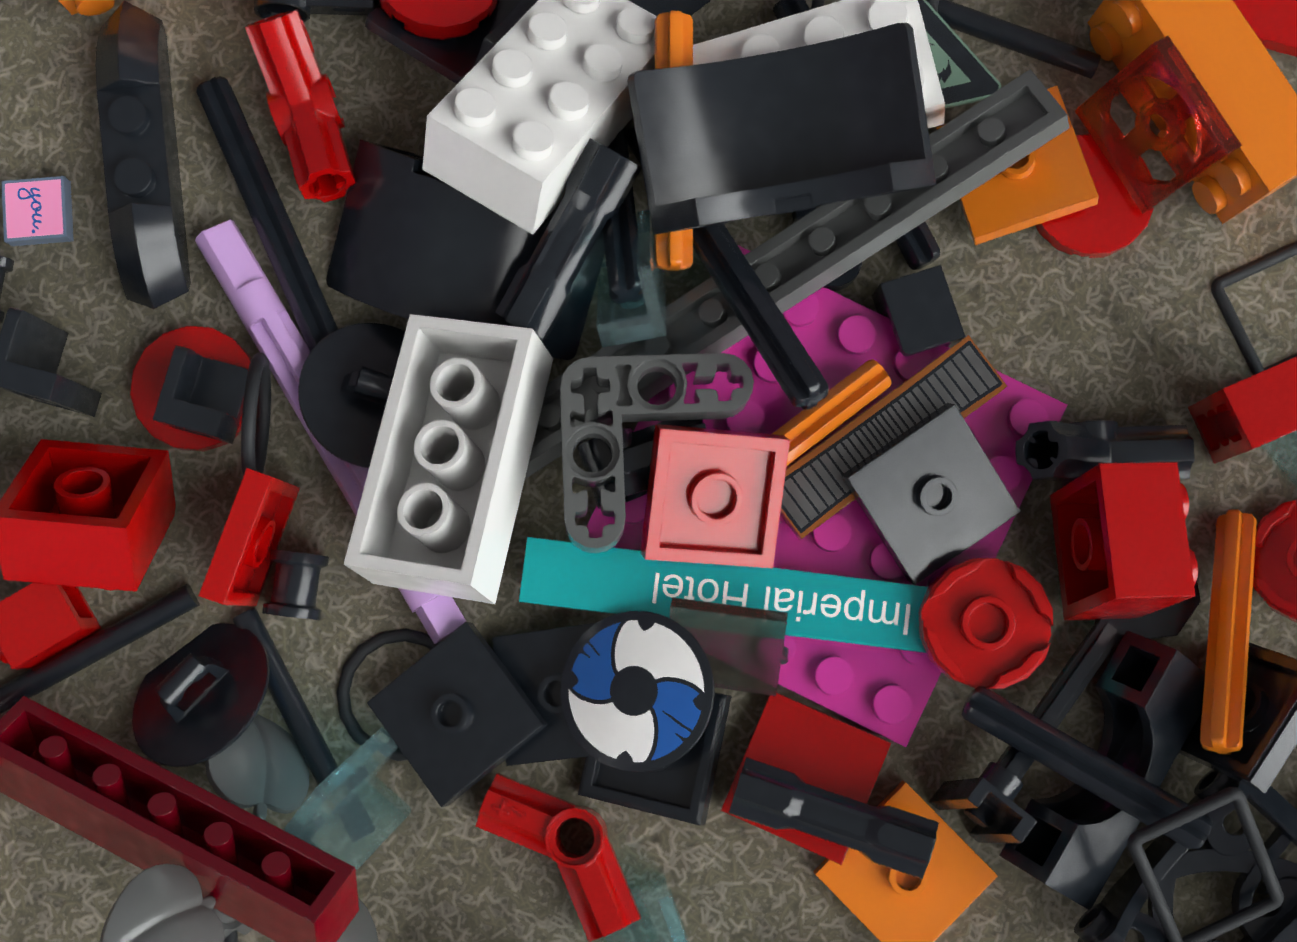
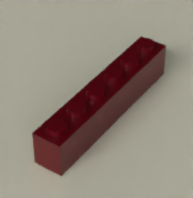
(161, 818)

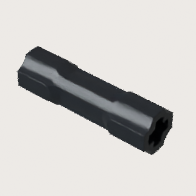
(590, 199)
(878, 832)

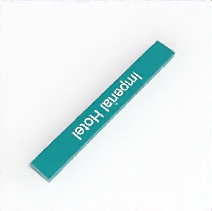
(815, 602)

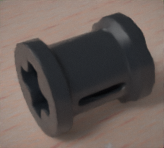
(295, 585)

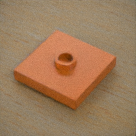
(1033, 190)
(901, 905)

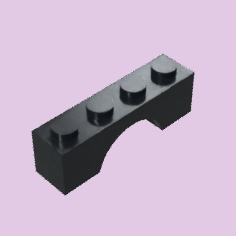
(1149, 709)

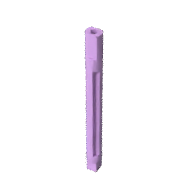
(287, 352)

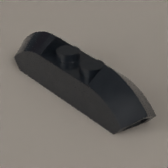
(141, 157)

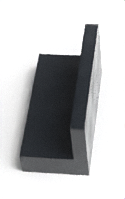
(30, 363)

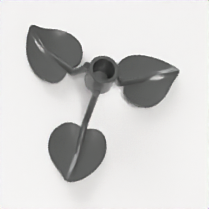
(167, 900)

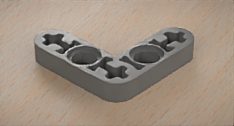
(626, 405)

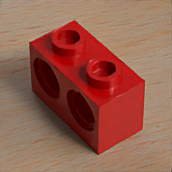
(1249, 412)

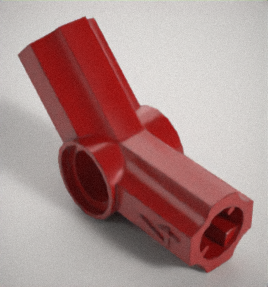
(302, 106)
(592, 878)

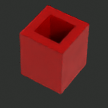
(43, 623)

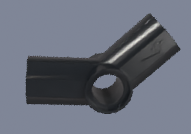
(1070, 449)

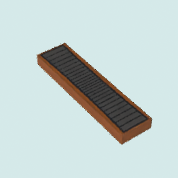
(815, 483)

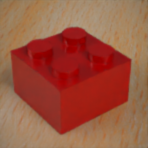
(86, 515)
(1123, 541)

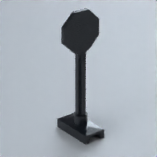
(991, 796)

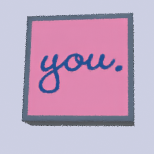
(37, 211)

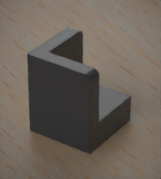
(920, 311)
(202, 396)

